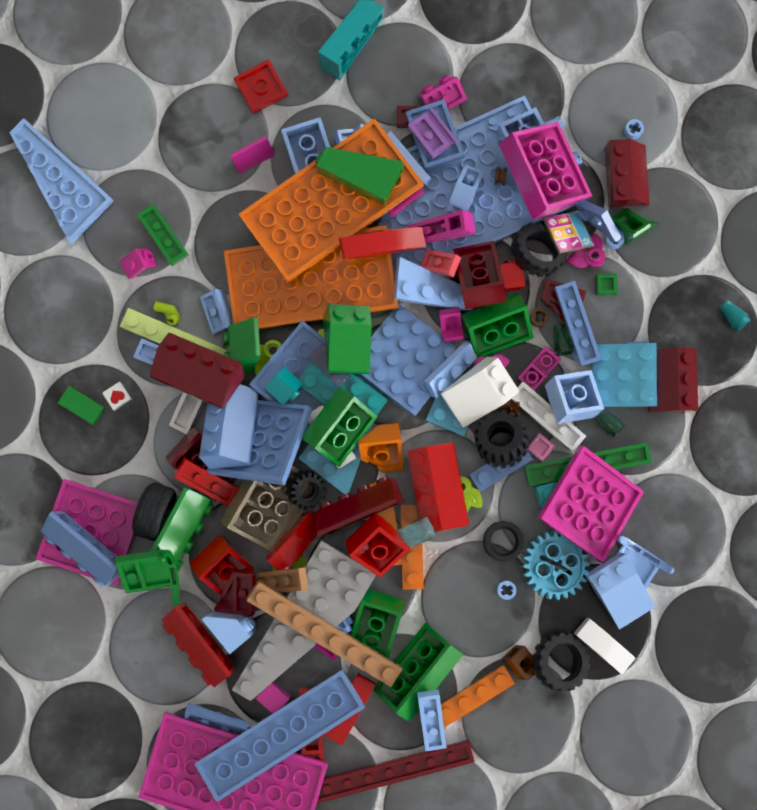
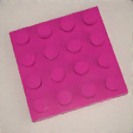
(590, 504)
(98, 512)

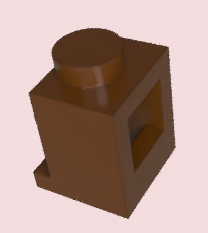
(514, 657)

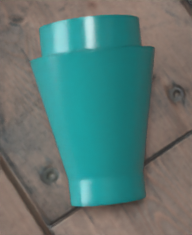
(736, 317)

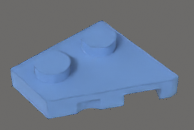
(599, 219)

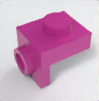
(137, 262)
(451, 324)

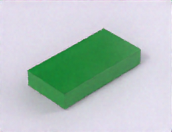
(81, 405)

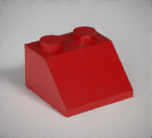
(376, 545)
(218, 563)

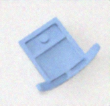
(642, 560)

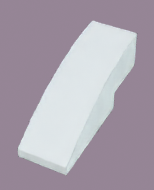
(186, 413)
(604, 645)

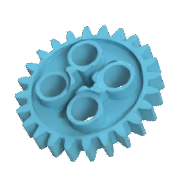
(547, 582)

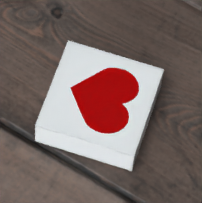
(117, 396)

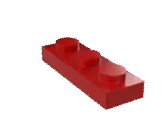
(201, 480)

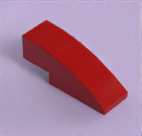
(293, 543)
(364, 688)

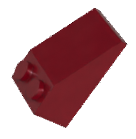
(480, 275)
(190, 448)

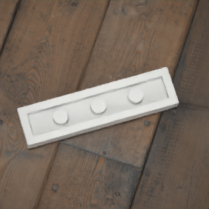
(542, 413)

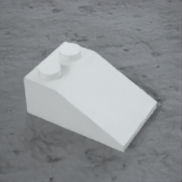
(479, 391)

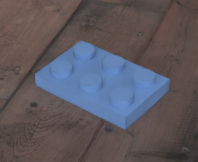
(454, 152)

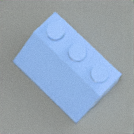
(230, 628)

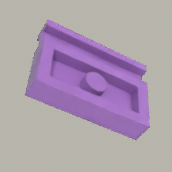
(432, 133)

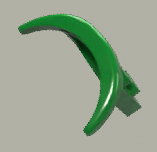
(149, 572)

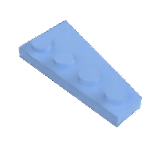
(425, 287)

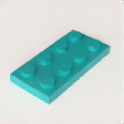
(323, 389)

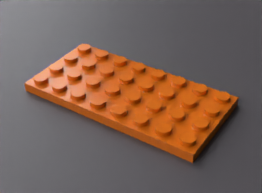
(311, 212)
(263, 292)

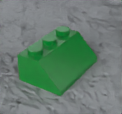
(497, 326)
(339, 426)

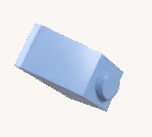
(466, 188)

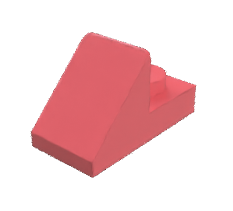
(441, 263)

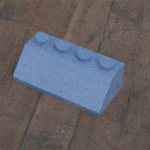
(230, 430)
(81, 546)

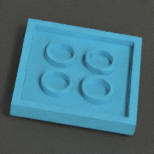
(627, 375)

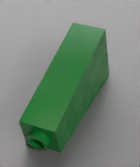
(363, 173)

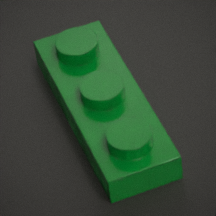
(162, 235)

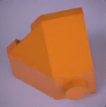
(383, 448)

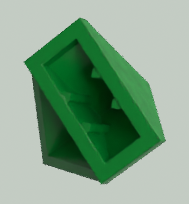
(632, 224)

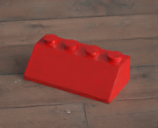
(438, 486)
(198, 644)

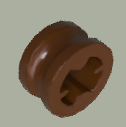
(500, 176)
(545, 319)

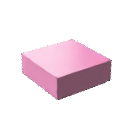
(540, 447)

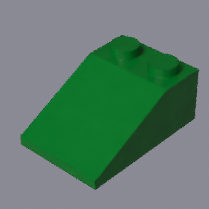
(347, 338)
(378, 621)

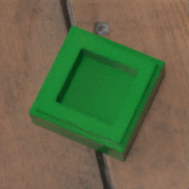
(606, 284)

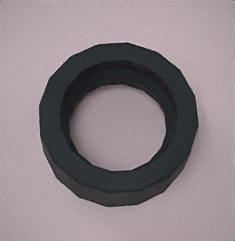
(518, 544)

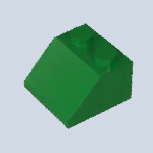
(243, 343)

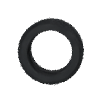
(153, 510)

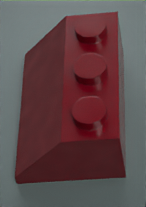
(626, 173)
(676, 380)

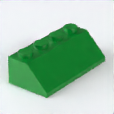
(184, 524)
(424, 667)

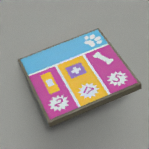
(568, 232)

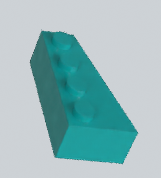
(350, 38)

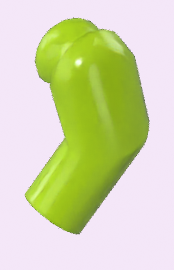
(170, 312)

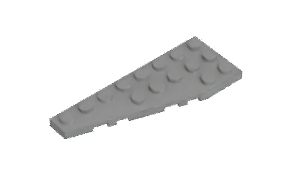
(333, 594)

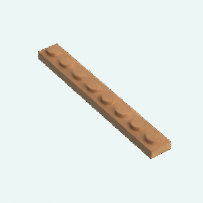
(323, 633)

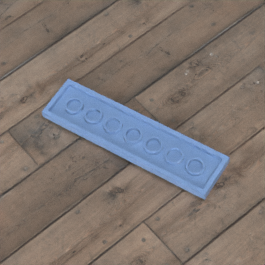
(279, 735)

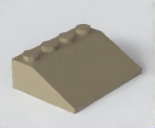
(263, 511)

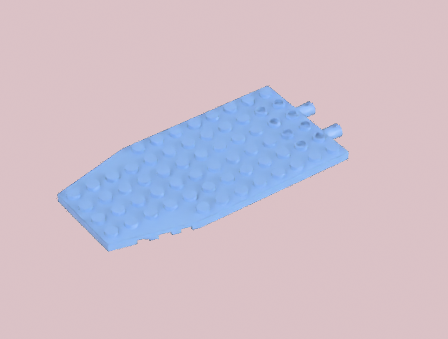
(495, 208)

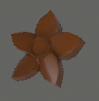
(510, 406)

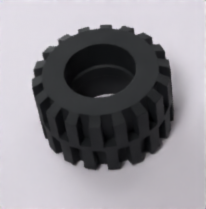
(501, 454)

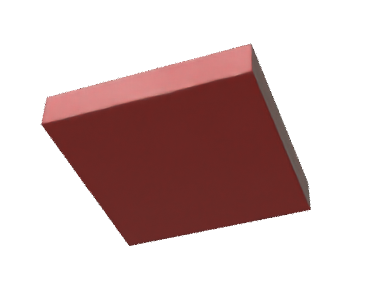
(260, 86)

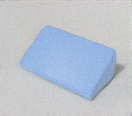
(217, 310)

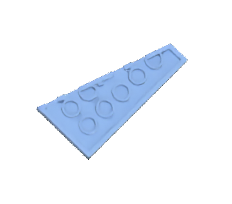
(66, 188)

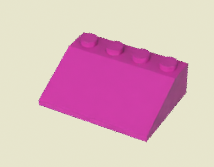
(544, 169)

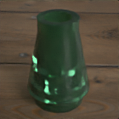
(562, 340)
(610, 423)

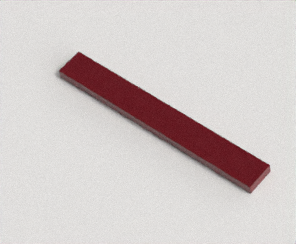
(395, 771)

